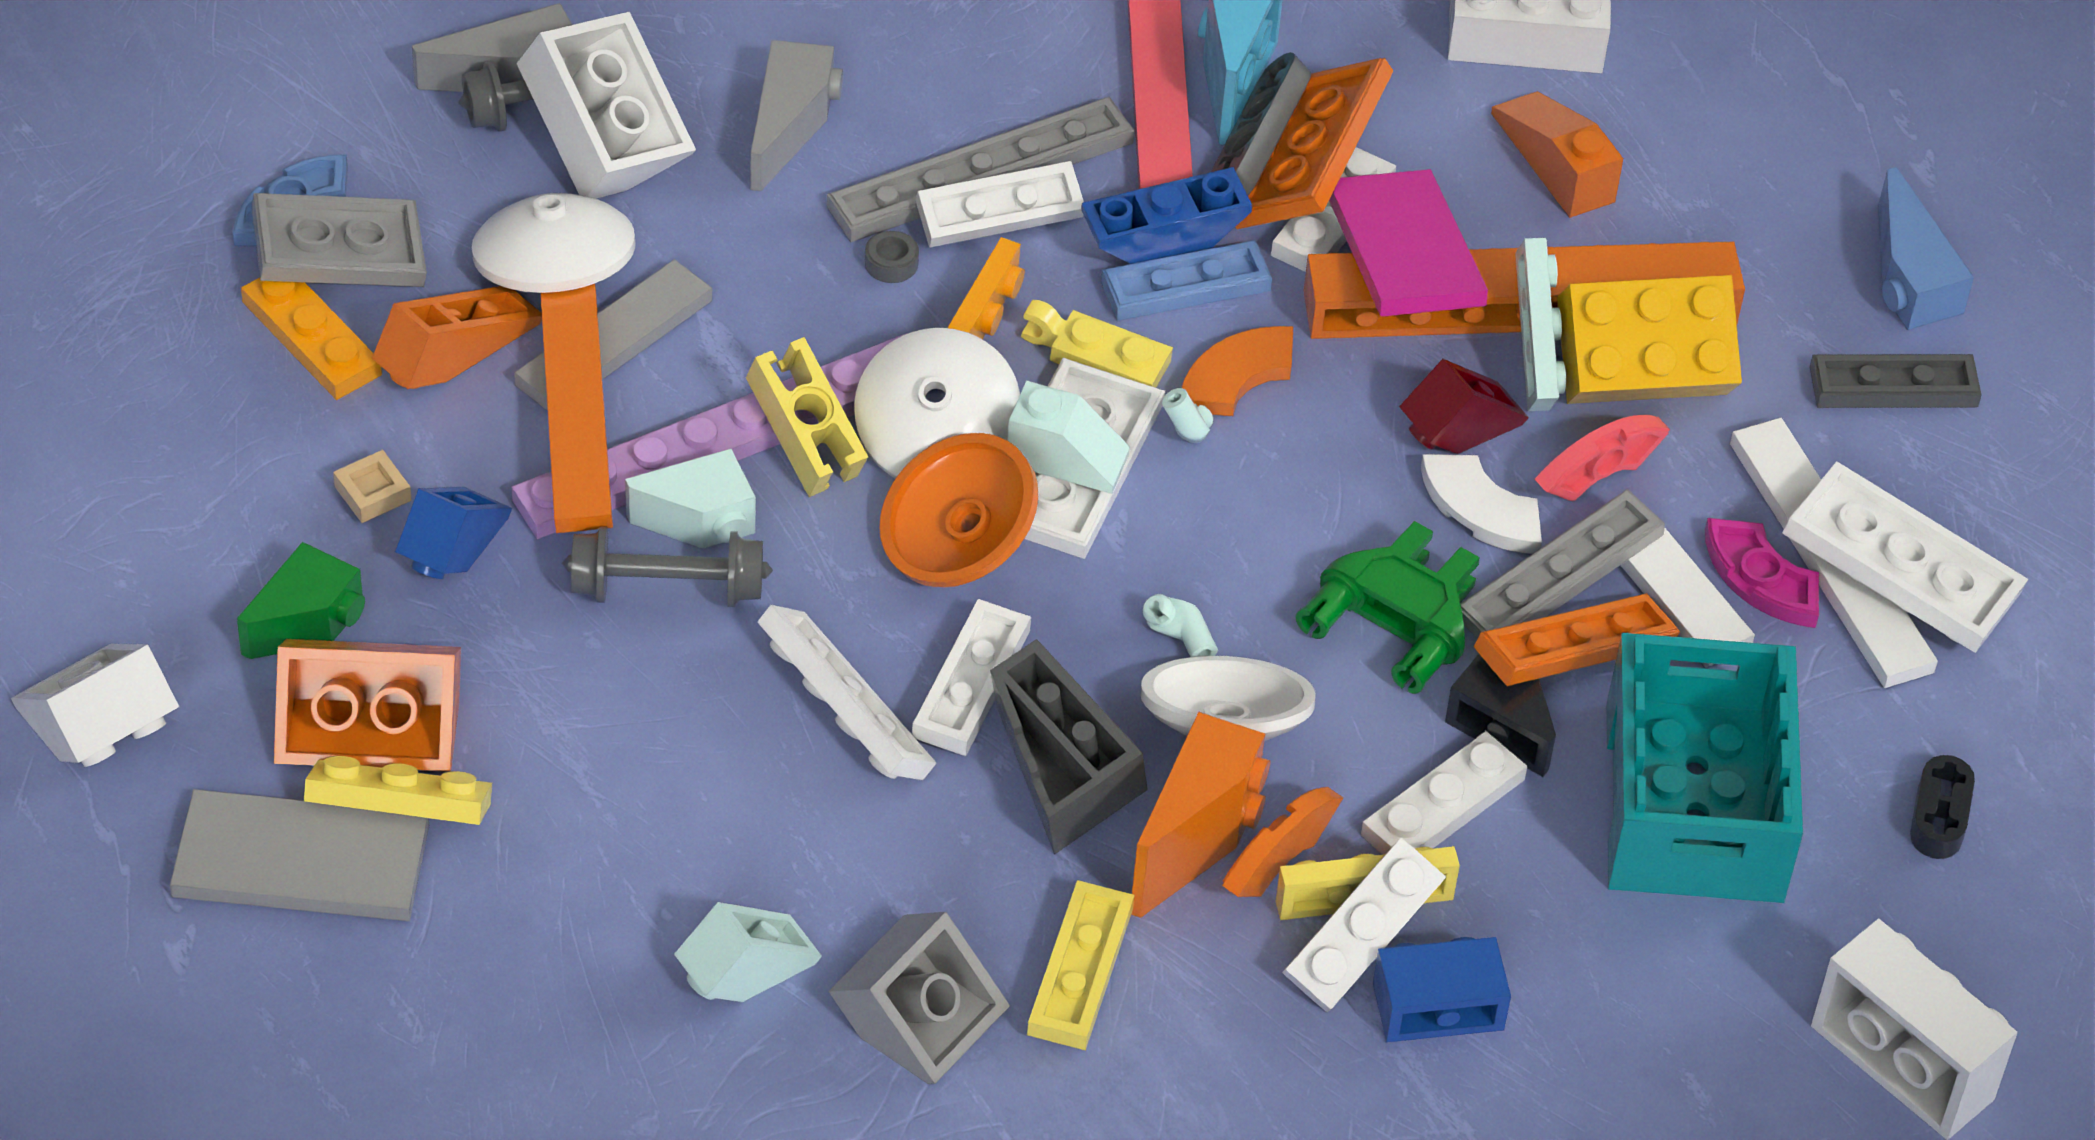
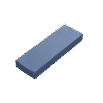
(1186, 280)

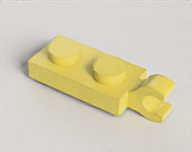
(1096, 344)

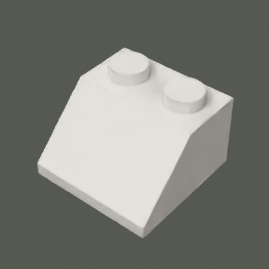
(98, 703)

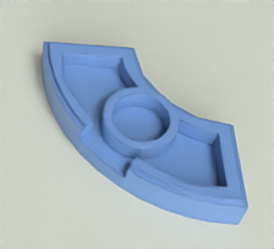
(309, 177)

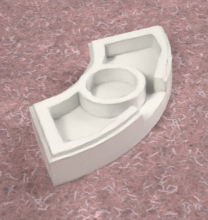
(1474, 500)

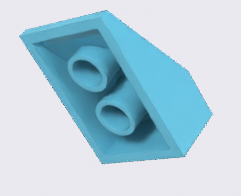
(1236, 53)

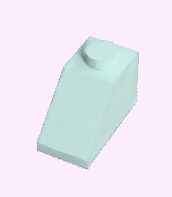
(1066, 438)
(694, 500)
(744, 952)

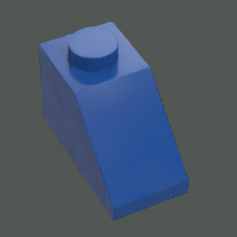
(449, 529)

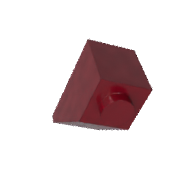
(1460, 409)

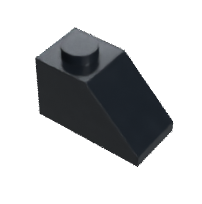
(1511, 714)

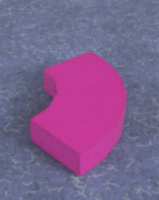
(1760, 573)

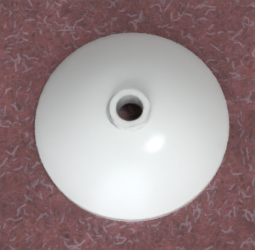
(553, 243)
(891, 402)
(1230, 689)

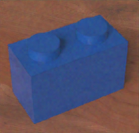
(1441, 989)

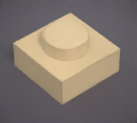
(372, 486)

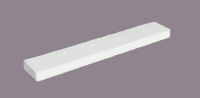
(1874, 622)

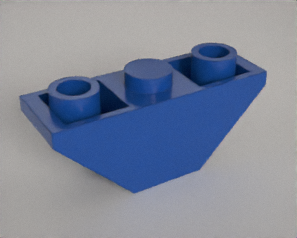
(1168, 216)

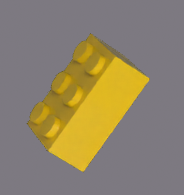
(1649, 339)

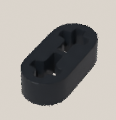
(1952, 809)

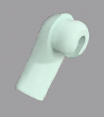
(1190, 420)
(1181, 621)

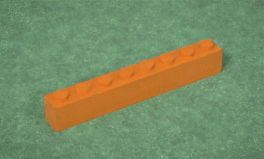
(1343, 307)

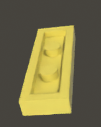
(398, 790)
(1321, 887)
(1080, 965)

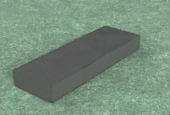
(1895, 381)

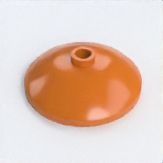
(946, 494)

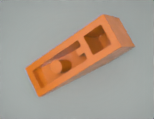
(1563, 150)
(446, 334)

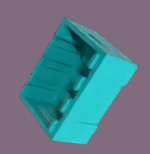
(1742, 735)

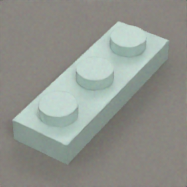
(1539, 324)

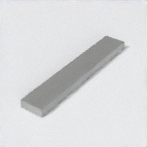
(1065, 137)

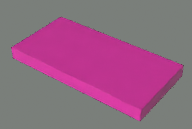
(1407, 243)

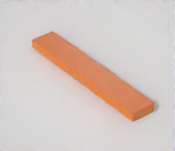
(576, 410)

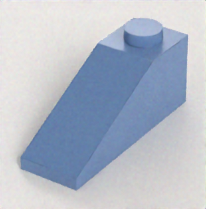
(1919, 266)

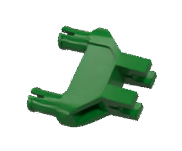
(1403, 598)

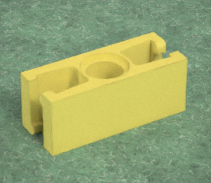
(816, 396)

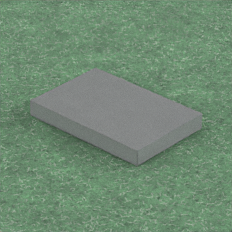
(338, 240)

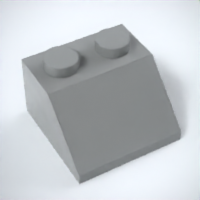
(920, 995)

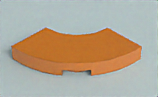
(1238, 365)
(1282, 842)

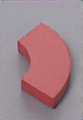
(1602, 452)

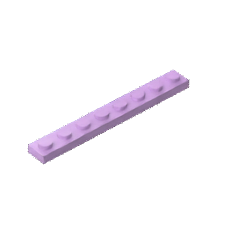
(732, 426)

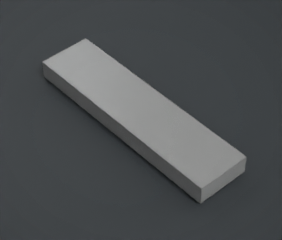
(632, 323)
(1564, 565)

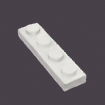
(836, 682)

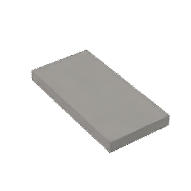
(299, 855)

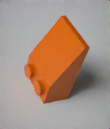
(1200, 809)

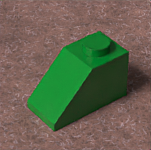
(304, 600)

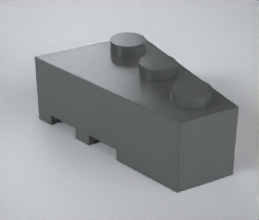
(1065, 744)

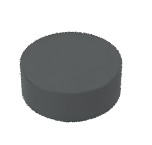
(891, 256)

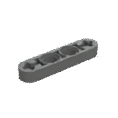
(1264, 119)

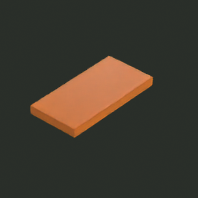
(1317, 142)

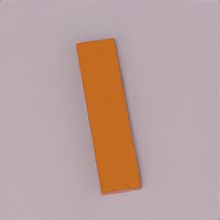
(1569, 638)

